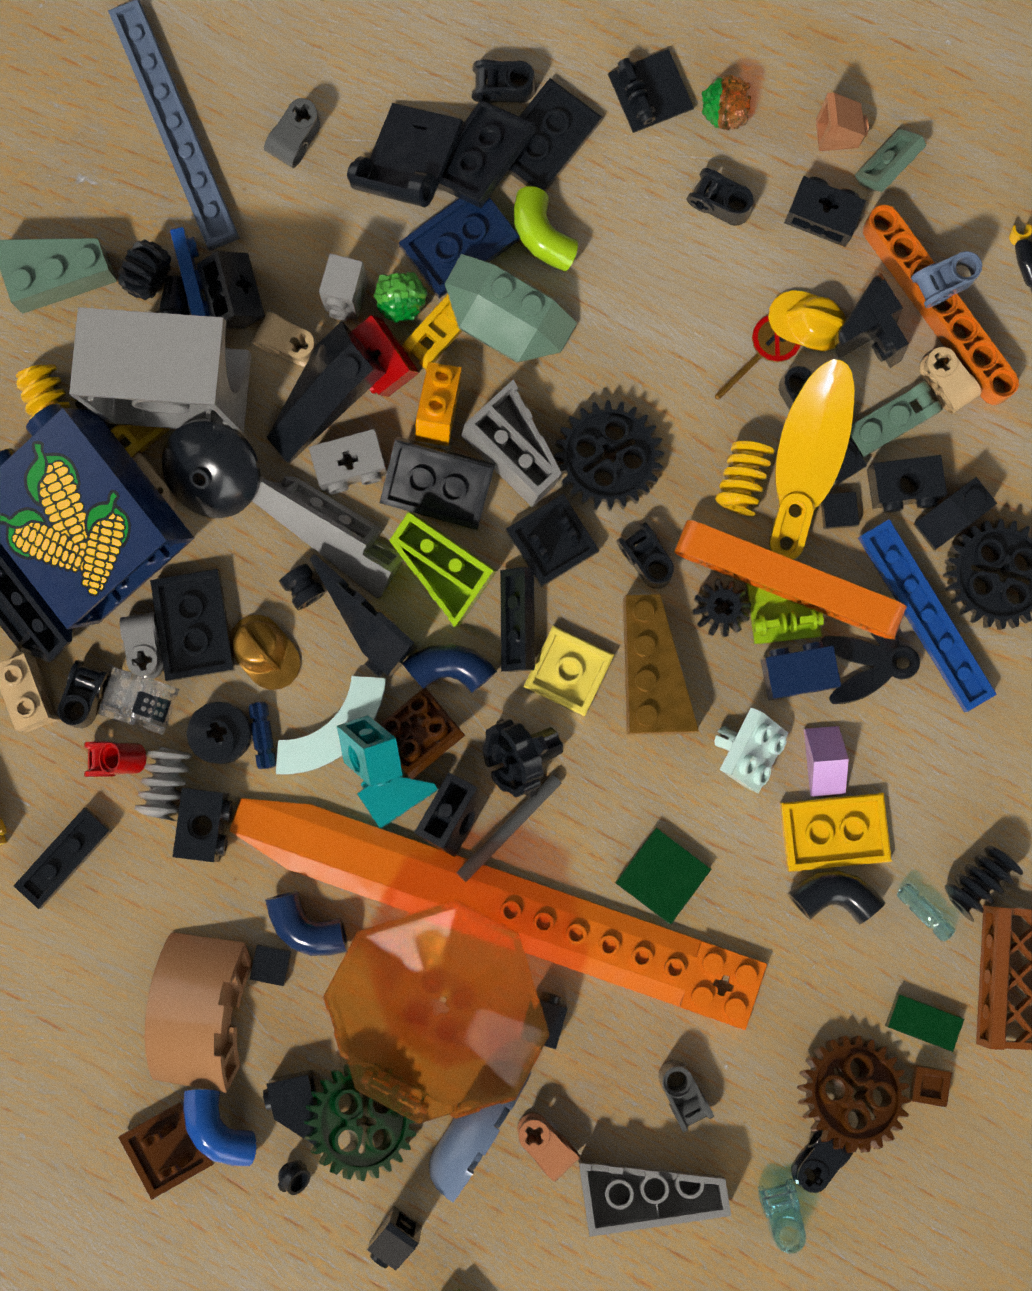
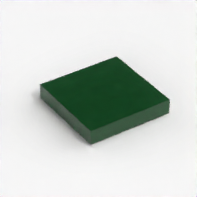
(663, 876)

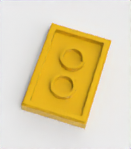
(835, 832)

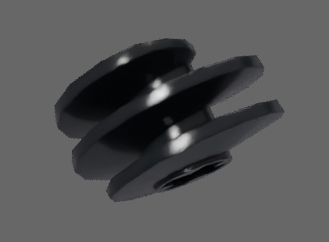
(212, 749)

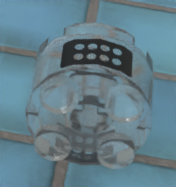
(138, 701)

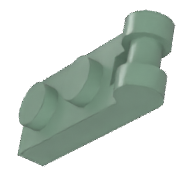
(893, 420)

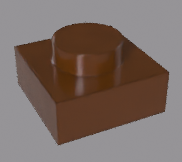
(930, 1085)

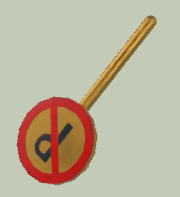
(768, 346)

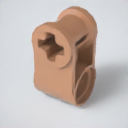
(550, 1150)

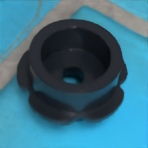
(293, 1177)

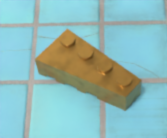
(653, 675)

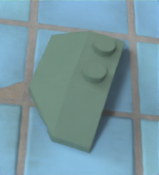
(506, 311)

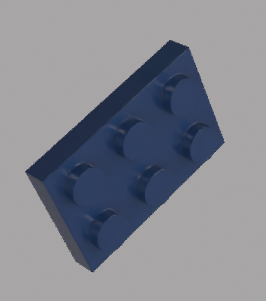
(457, 231)

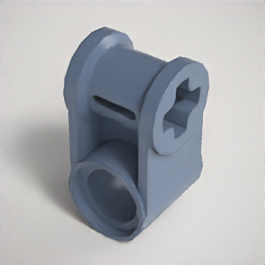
(941, 279)

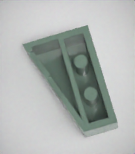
(52, 270)

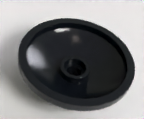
(224, 461)

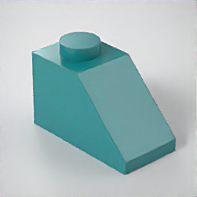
(395, 798)

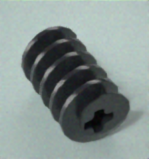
(981, 881)

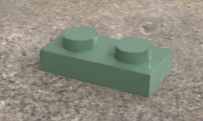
(890, 160)

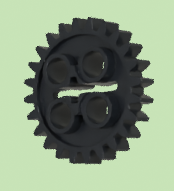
(625, 481)
(994, 604)

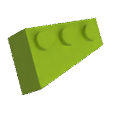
(443, 566)

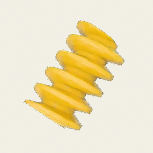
(39, 389)
(742, 476)

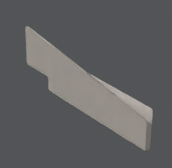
(332, 531)

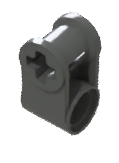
(290, 138)
(686, 1099)

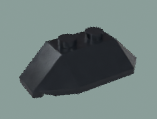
(27, 615)

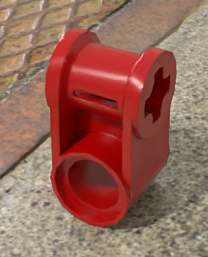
(114, 758)

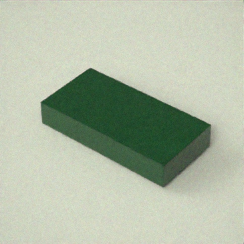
(924, 1022)

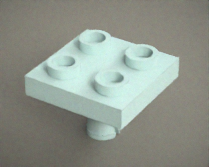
(752, 749)

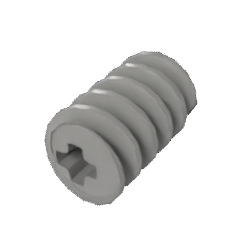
(163, 783)

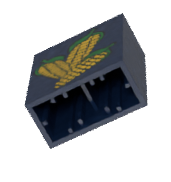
(83, 516)

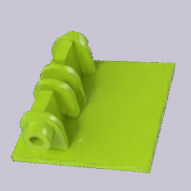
(781, 619)

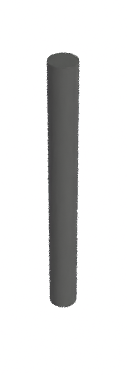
(508, 828)

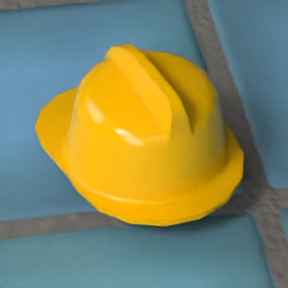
(806, 319)

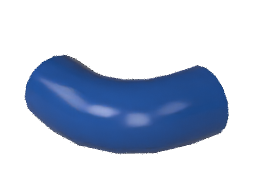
(211, 1134)

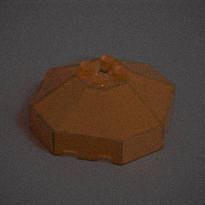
(445, 1061)

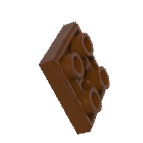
(421, 732)

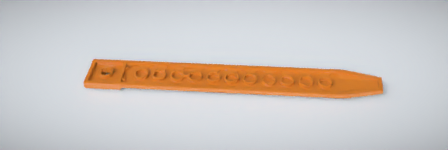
(548, 920)

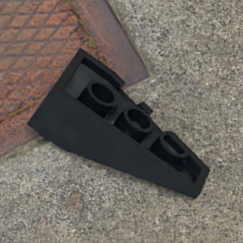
(329, 384)
(374, 633)

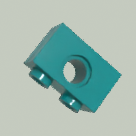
(369, 751)

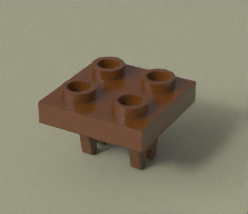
(163, 1151)

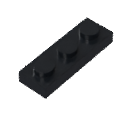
(517, 619)
(62, 858)

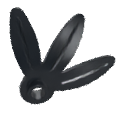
(865, 653)

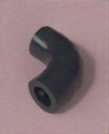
(836, 889)

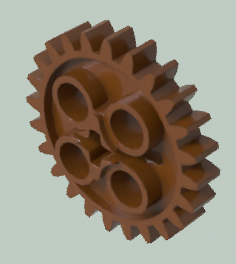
(833, 1114)

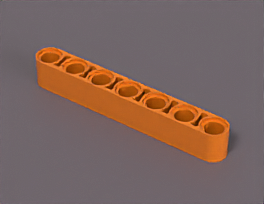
(940, 321)
(790, 579)

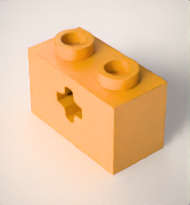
(438, 404)

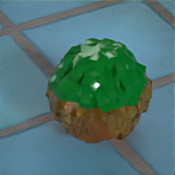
(727, 102)

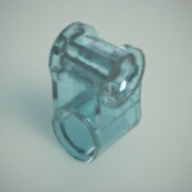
(782, 1209)

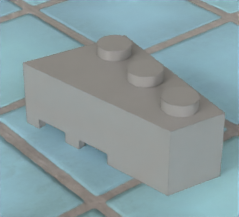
(508, 437)

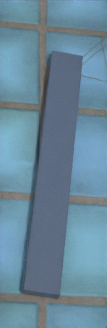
(174, 124)

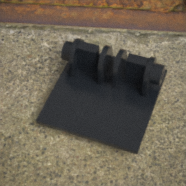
(650, 90)

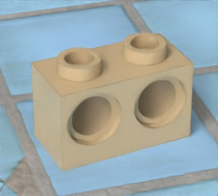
(26, 693)

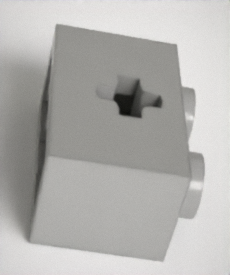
(343, 287)
(330, 461)

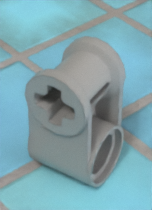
(140, 640)

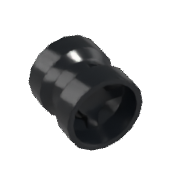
(302, 587)

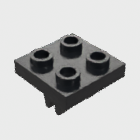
(552, 540)

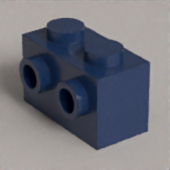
(800, 672)

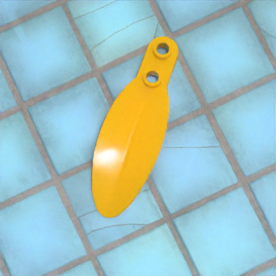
(811, 451)

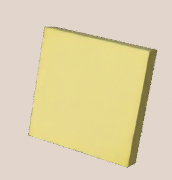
(568, 671)

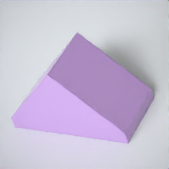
(826, 761)

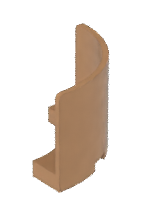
(191, 1011)

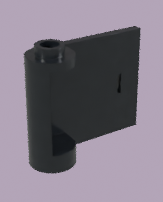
(407, 156)

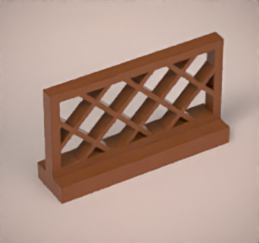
(995, 980)

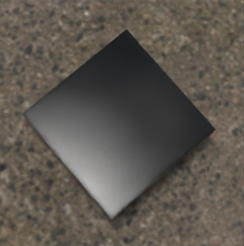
(840, 510)
(270, 965)

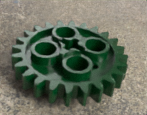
(330, 1122)

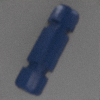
(262, 735)

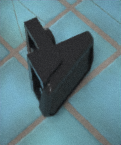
(876, 320)

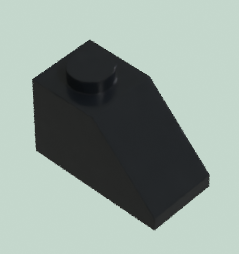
(955, 513)
(288, 1101)
(394, 1239)

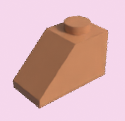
(840, 123)

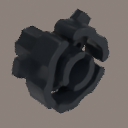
(520, 755)

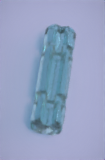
(926, 911)

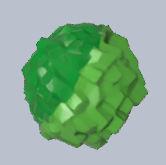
(400, 296)

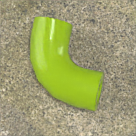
(537, 232)

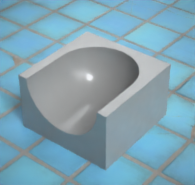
(158, 369)

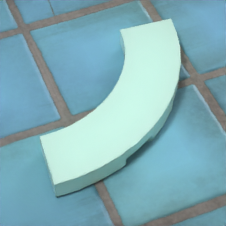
(324, 746)

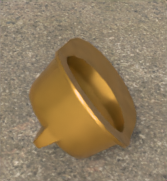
(264, 652)

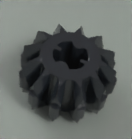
(144, 269)
(722, 620)

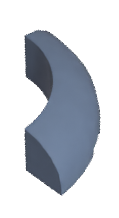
(464, 1146)

